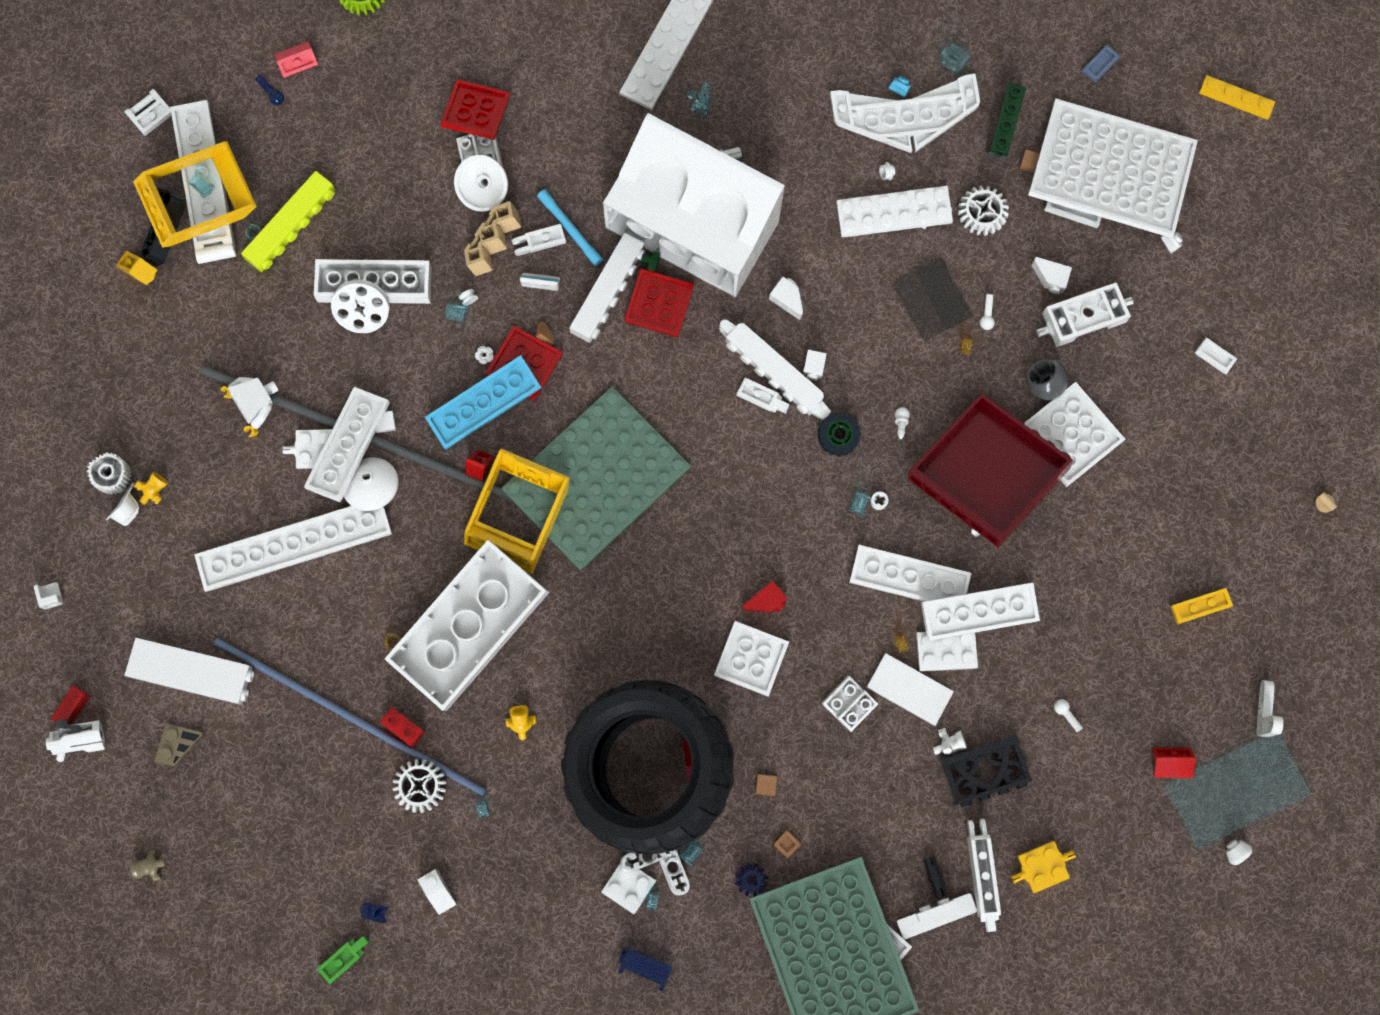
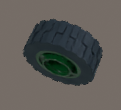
(842, 423)

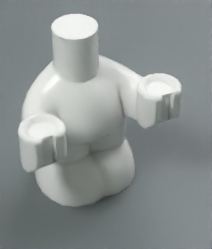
(950, 744)

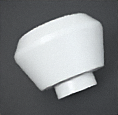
(1238, 851)

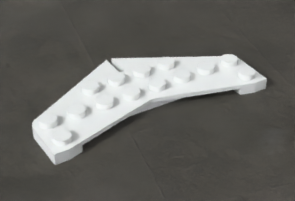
(898, 120)

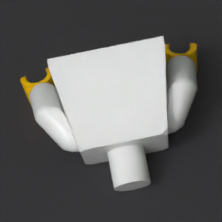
(252, 400)

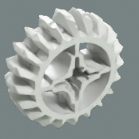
(976, 206)
(431, 797)

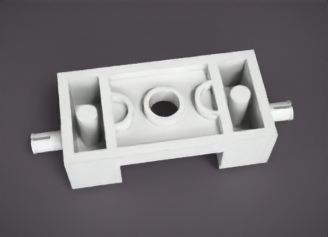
(1067, 321)

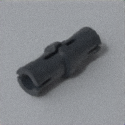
(935, 877)

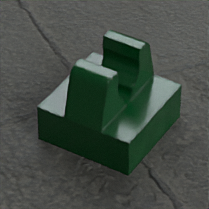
(651, 262)

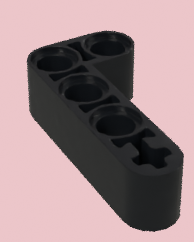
(152, 249)

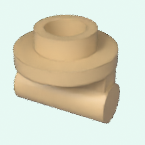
(1325, 503)

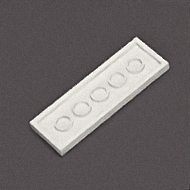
(894, 211)
(346, 444)
(907, 575)
(980, 611)

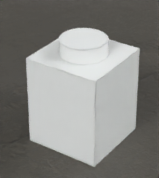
(814, 365)

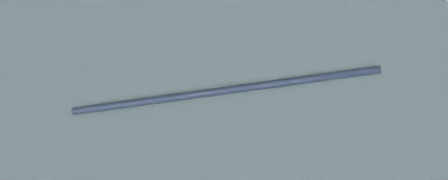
(348, 715)

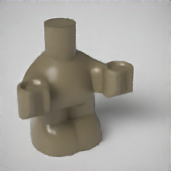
(147, 866)

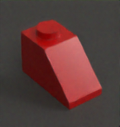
(767, 600)

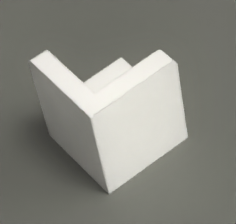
(48, 595)

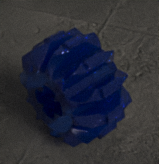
(751, 887)

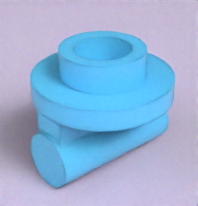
(900, 86)

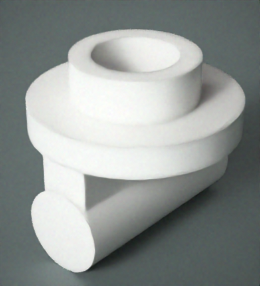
(1173, 243)

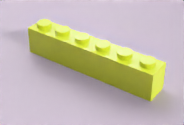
(288, 222)

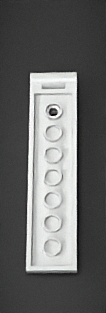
(194, 133)

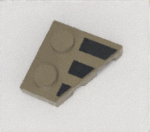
(175, 744)

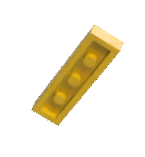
(1237, 97)

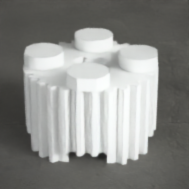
(116, 481)

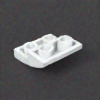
(475, 145)
(849, 703)

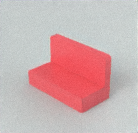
(296, 59)

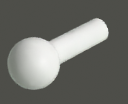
(987, 321)
(1062, 707)

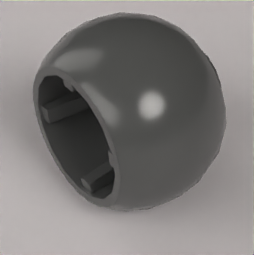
(1047, 379)

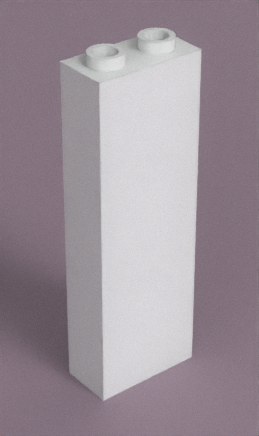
(189, 671)

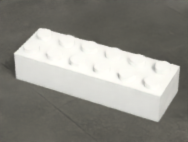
(400, 279)

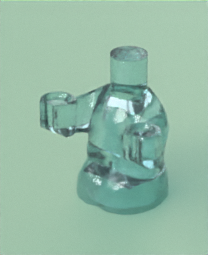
(702, 99)

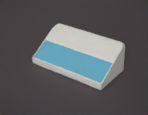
(540, 281)

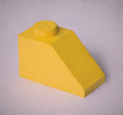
(137, 268)

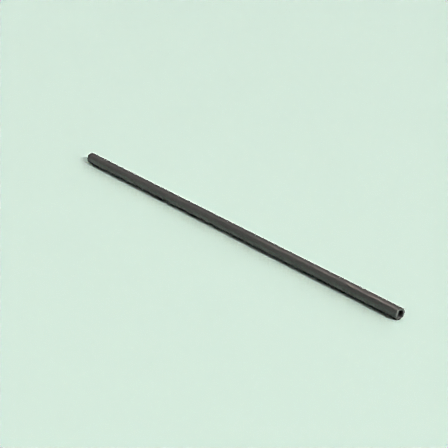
(377, 441)

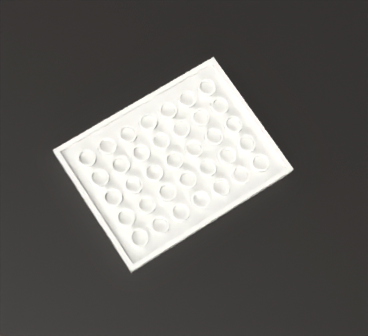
(1113, 168)

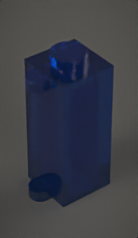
(645, 966)

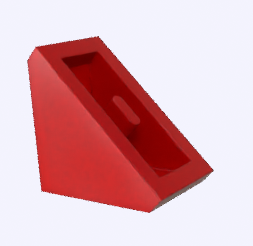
(478, 464)

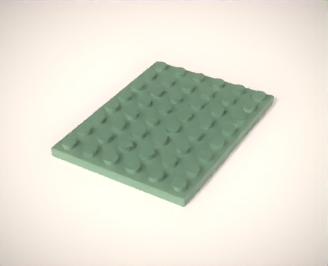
(615, 475)
(833, 945)

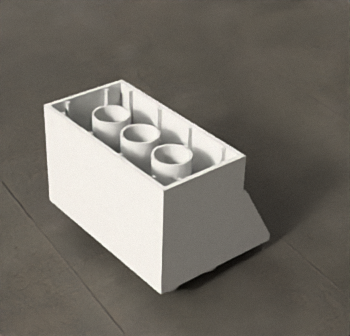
(693, 205)

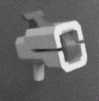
(75, 737)

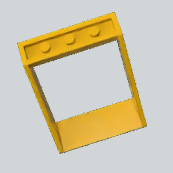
(232, 181)

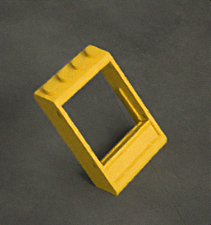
(519, 551)

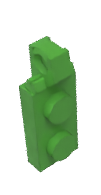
(342, 959)

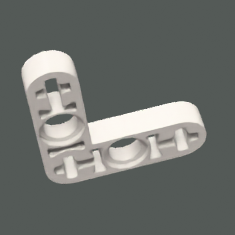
(1267, 724)
(664, 860)

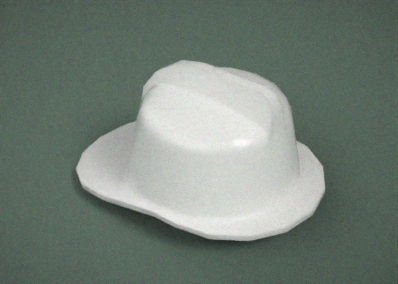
(126, 509)

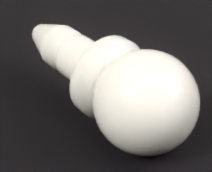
(902, 415)

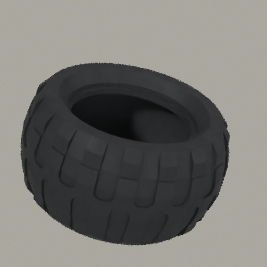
(587, 758)

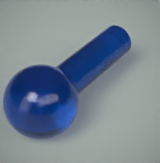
(276, 97)

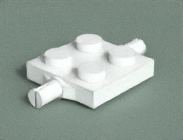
(307, 447)

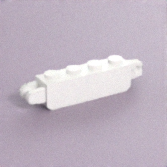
(984, 875)

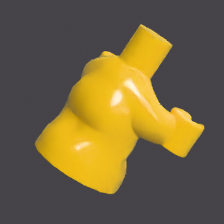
(151, 488)
(520, 721)

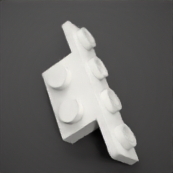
(936, 916)

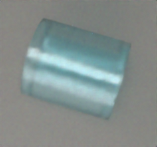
(201, 184)
(456, 312)

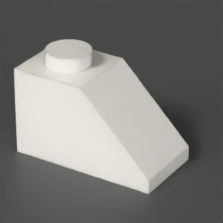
(1052, 274)
(787, 296)
(437, 891)

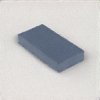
(1100, 63)

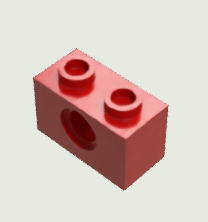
(402, 727)

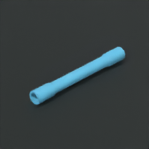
(588, 250)

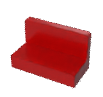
(71, 705)
(1173, 762)

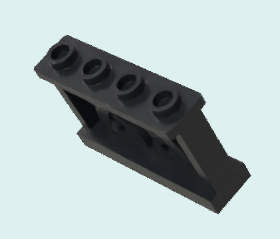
(1002, 749)

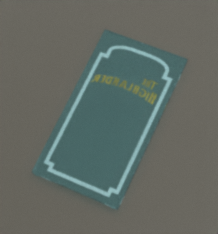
(1237, 790)

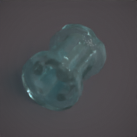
(860, 503)
(691, 853)

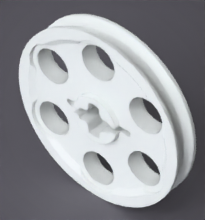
(363, 300)

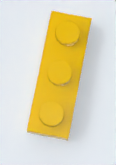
(1201, 606)

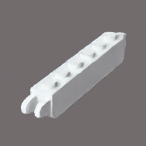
(775, 369)

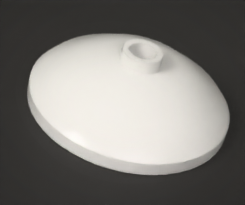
(470, 183)
(376, 490)

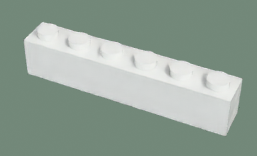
(607, 287)

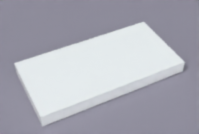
(910, 689)

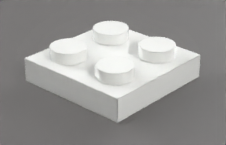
(628, 888)

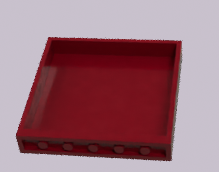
(990, 469)

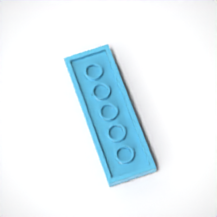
(483, 402)

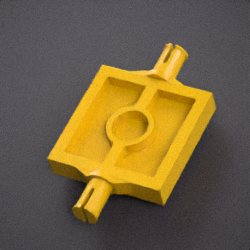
(1043, 866)

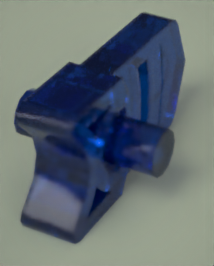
(374, 912)

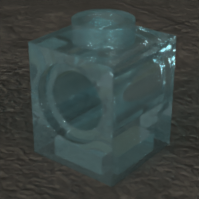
(954, 65)

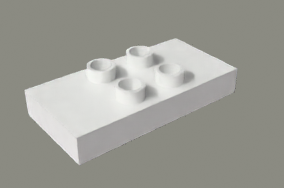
(466, 625)

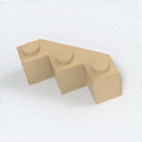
(491, 237)

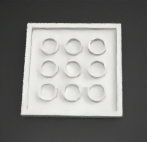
(1076, 428)

